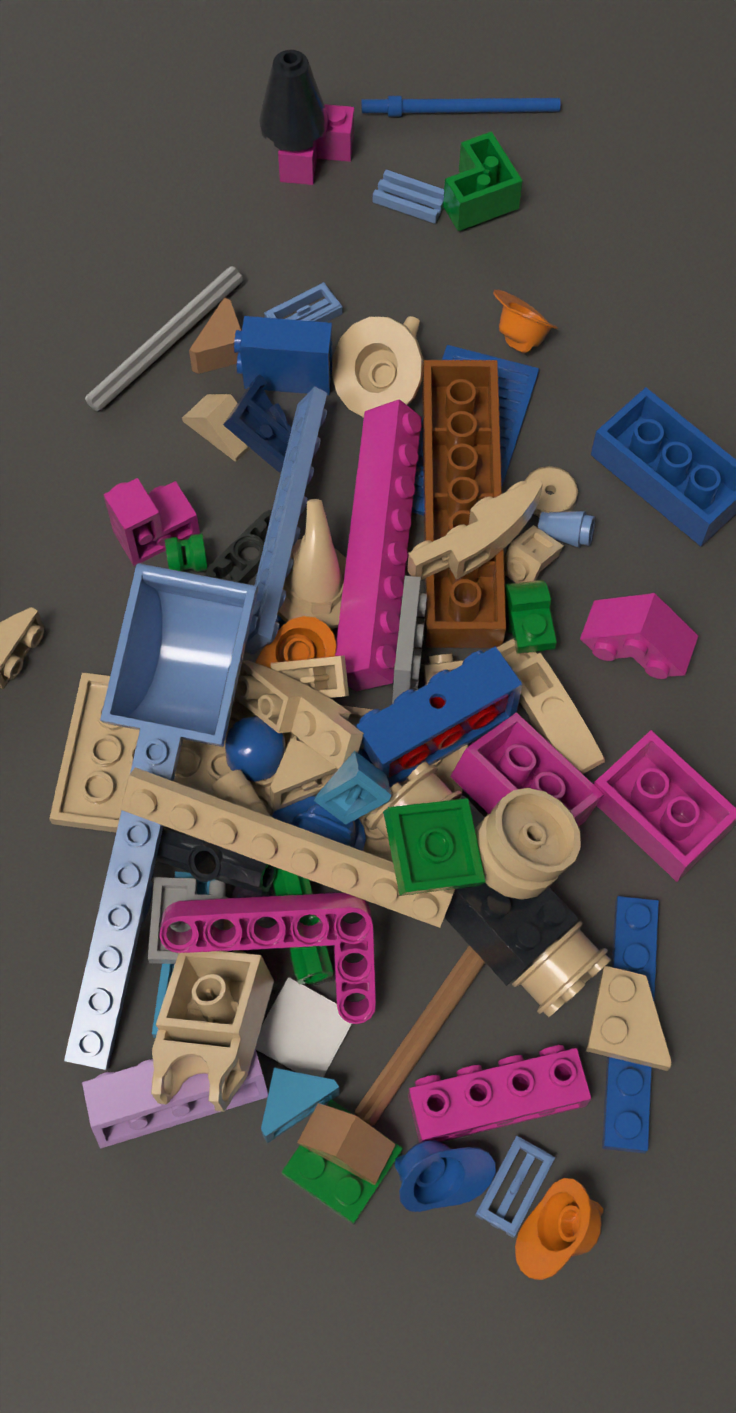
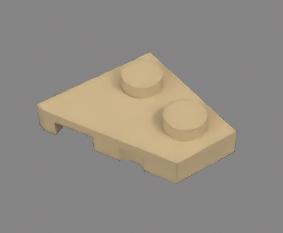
(627, 1021)

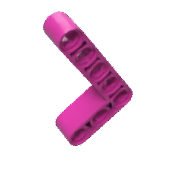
(286, 933)

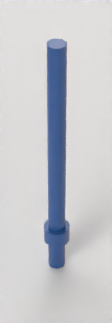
(396, 105)

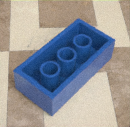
(669, 465)

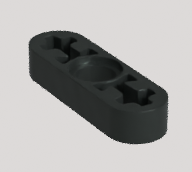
(244, 570)

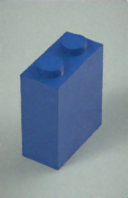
(286, 353)

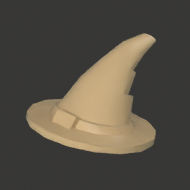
(378, 363)
(317, 572)

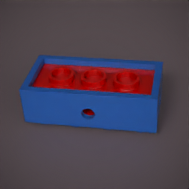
(441, 715)

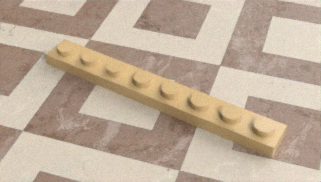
(277, 844)

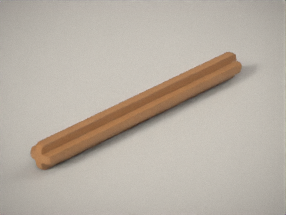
(419, 1037)

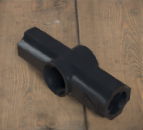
(231, 867)

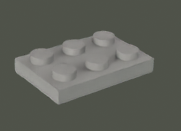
(409, 637)

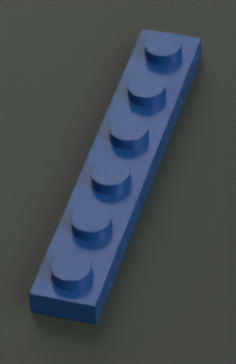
(627, 1082)

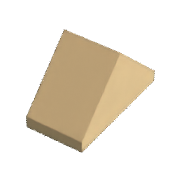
(208, 420)
(322, 674)
(299, 775)

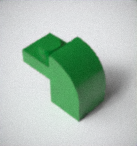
(529, 616)

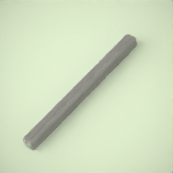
(163, 339)

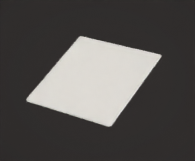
(302, 1030)

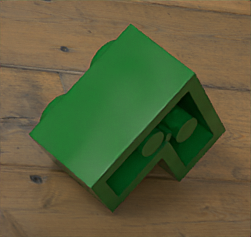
(485, 184)

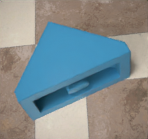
(354, 789)
(292, 1099)

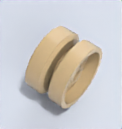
(527, 843)

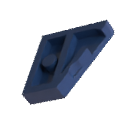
(260, 424)

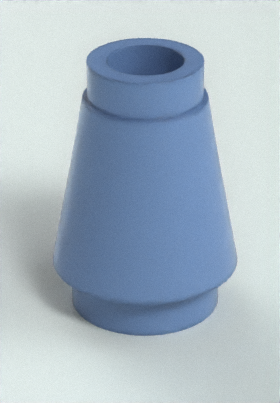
(568, 527)

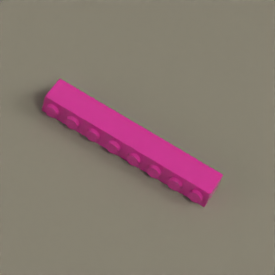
(378, 545)

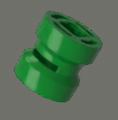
(194, 553)

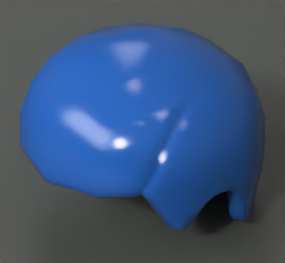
(254, 748)

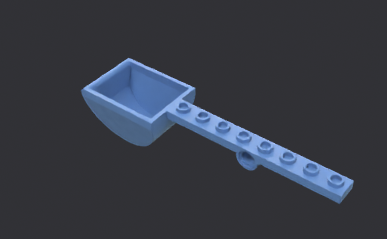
(172, 683)

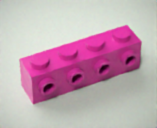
(498, 1096)

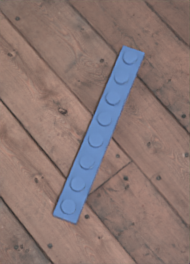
(283, 528)

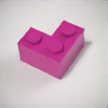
(337, 144)
(145, 519)
(642, 630)

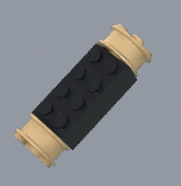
(506, 929)

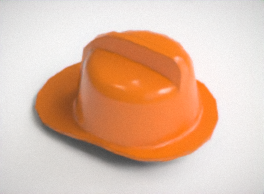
(521, 323)
(299, 640)
(559, 1227)

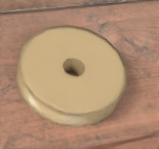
(562, 486)

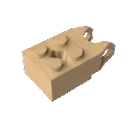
(210, 1023)

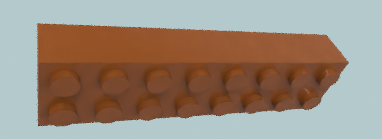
(458, 472)

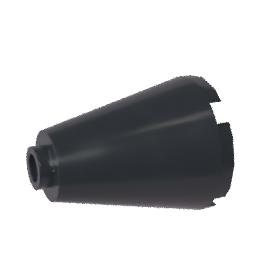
(292, 104)

